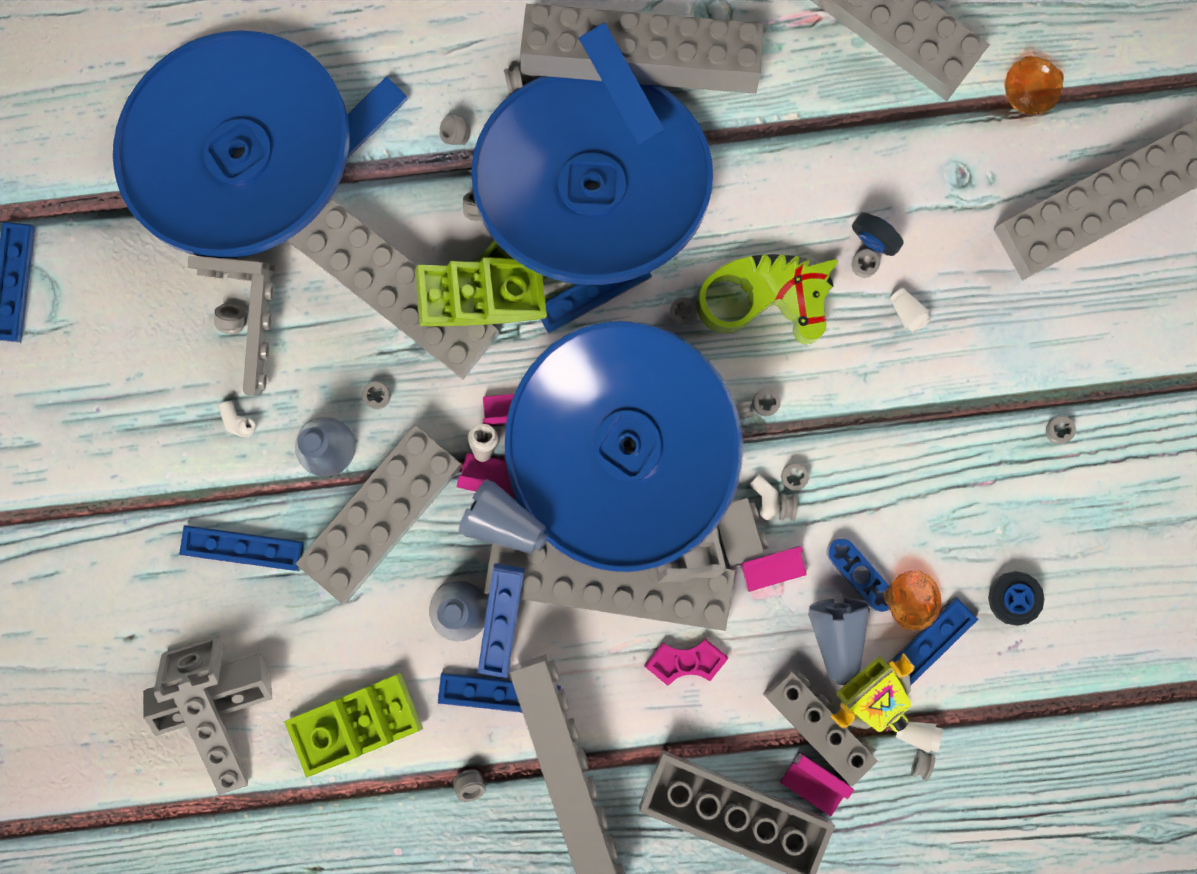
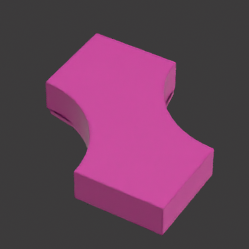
(673, 663)

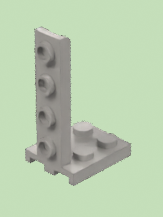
(259, 318)
(185, 678)

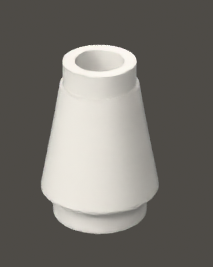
(910, 311)
(483, 441)
(922, 735)

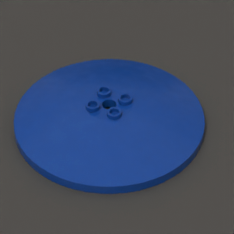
(201, 106)
(569, 132)
(571, 458)

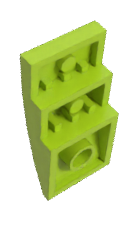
(479, 293)
(353, 725)

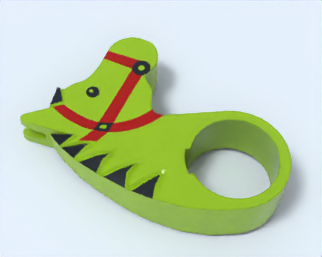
(779, 280)

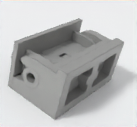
(739, 533)

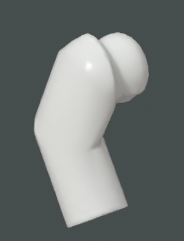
(234, 423)
(770, 497)

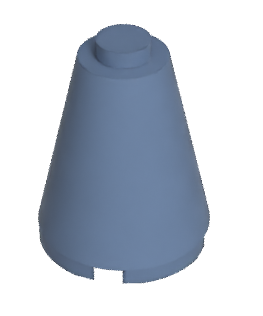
(324, 446)
(502, 521)
(458, 611)
(840, 635)

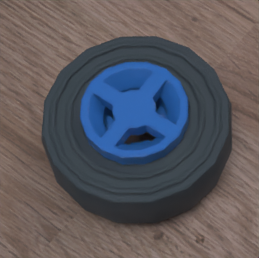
(877, 234)
(1026, 599)

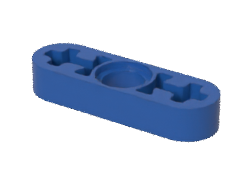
(852, 551)

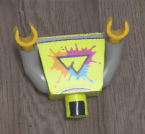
(877, 696)

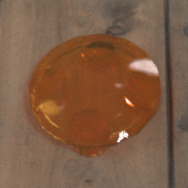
(1033, 85)
(914, 600)

